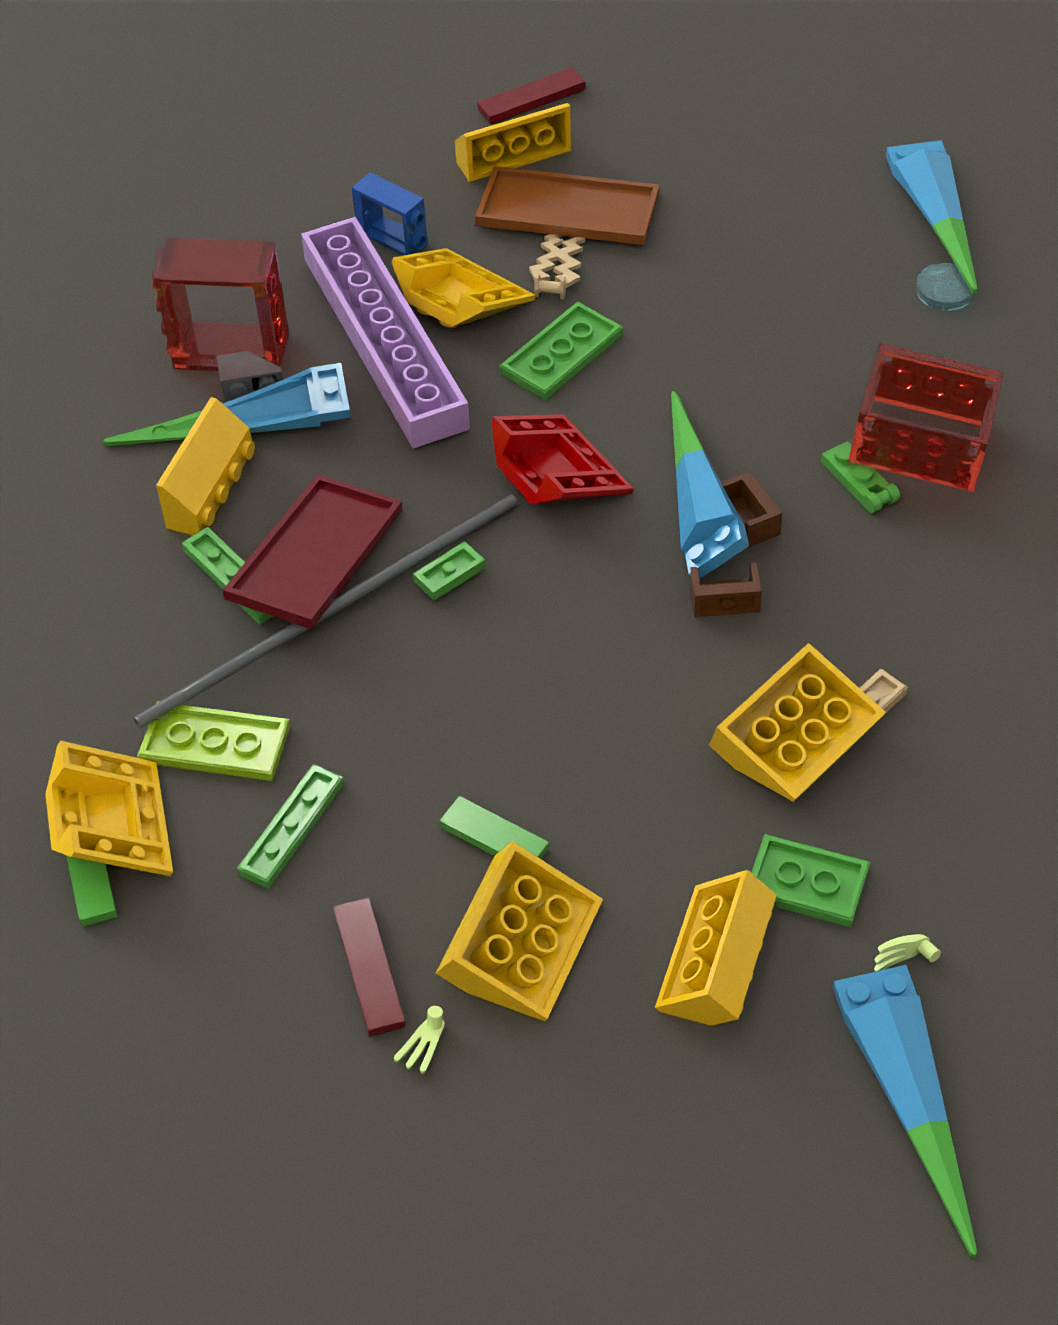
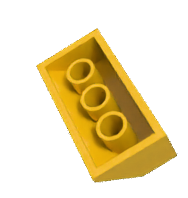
(514, 142)
(204, 469)
(717, 949)

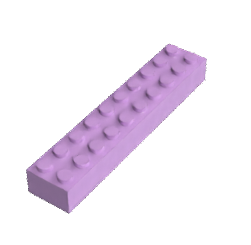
(386, 333)

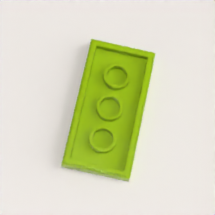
(216, 742)

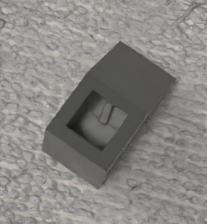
(245, 373)

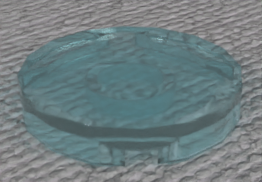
(943, 286)

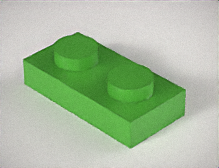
(449, 570)

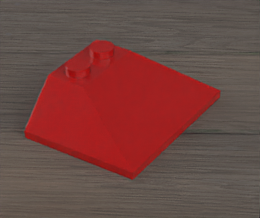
(553, 460)

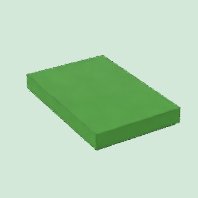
(811, 879)

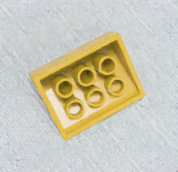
(796, 725)
(520, 934)

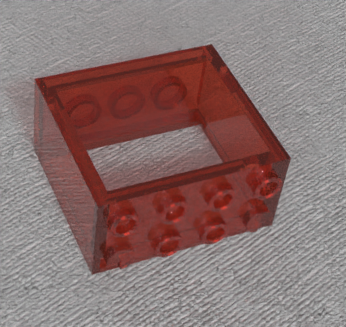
(219, 264)
(932, 387)

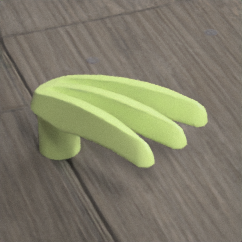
(905, 948)
(427, 1032)

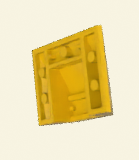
(455, 287)
(107, 809)

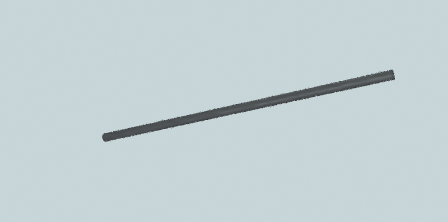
(340, 602)

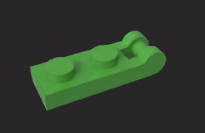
(860, 479)

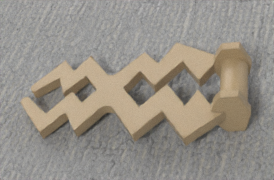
(566, 276)

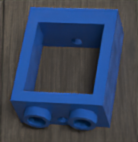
(370, 196)

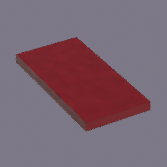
(313, 551)

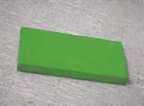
(561, 350)

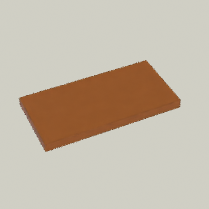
(568, 205)

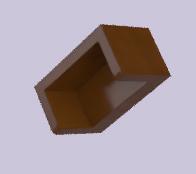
(754, 507)
(726, 596)

